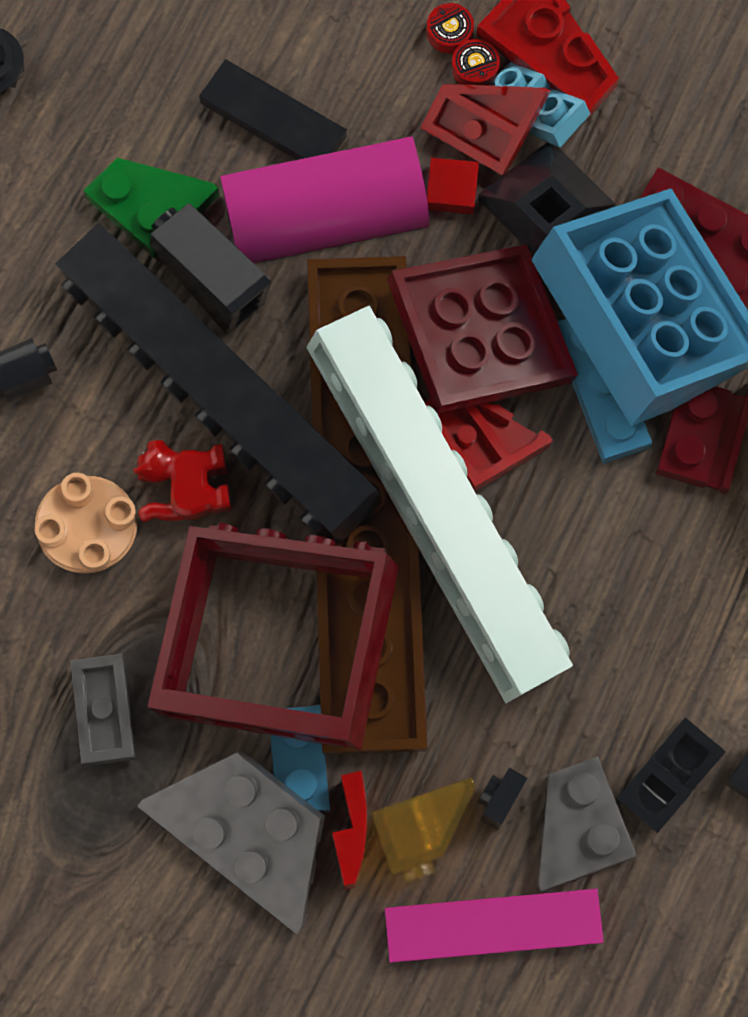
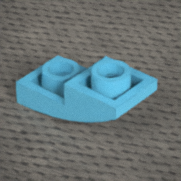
(560, 113)

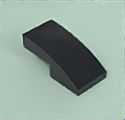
(671, 775)

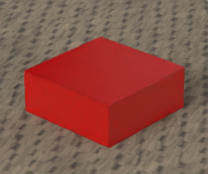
(452, 185)

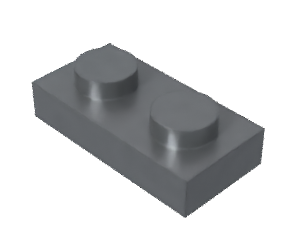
(103, 710)

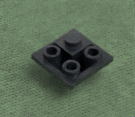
(543, 194)

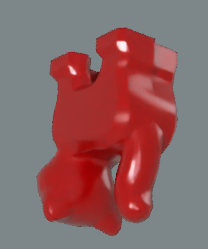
(189, 476)

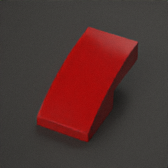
(351, 842)

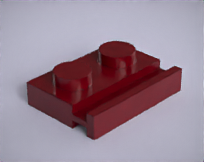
(705, 439)

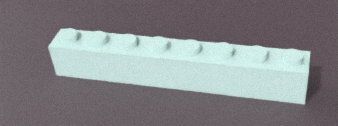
(439, 503)

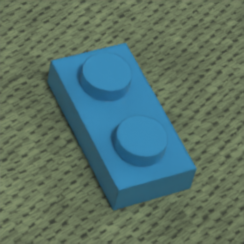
(302, 766)

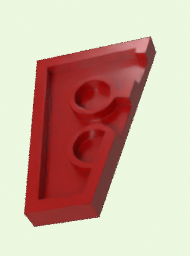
(550, 41)

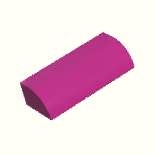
(326, 200)

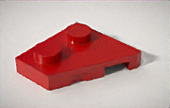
(485, 120)
(489, 441)

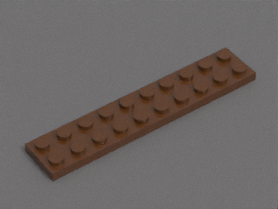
(398, 699)

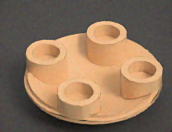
(86, 524)

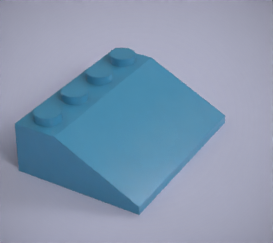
(646, 303)

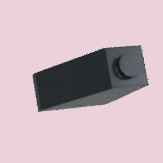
(209, 266)

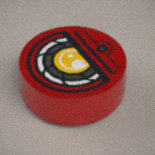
(449, 27)
(475, 63)

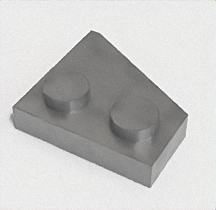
(580, 826)

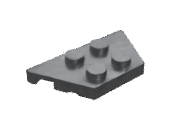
(247, 831)

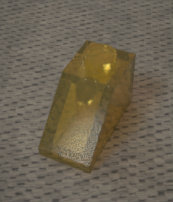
(420, 829)

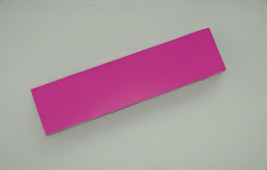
(493, 925)

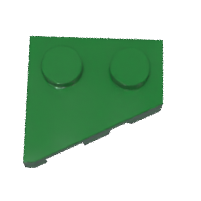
(138, 194)

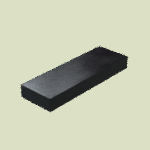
(270, 113)

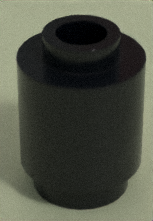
(24, 369)

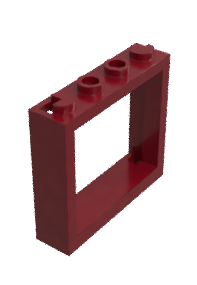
(272, 547)

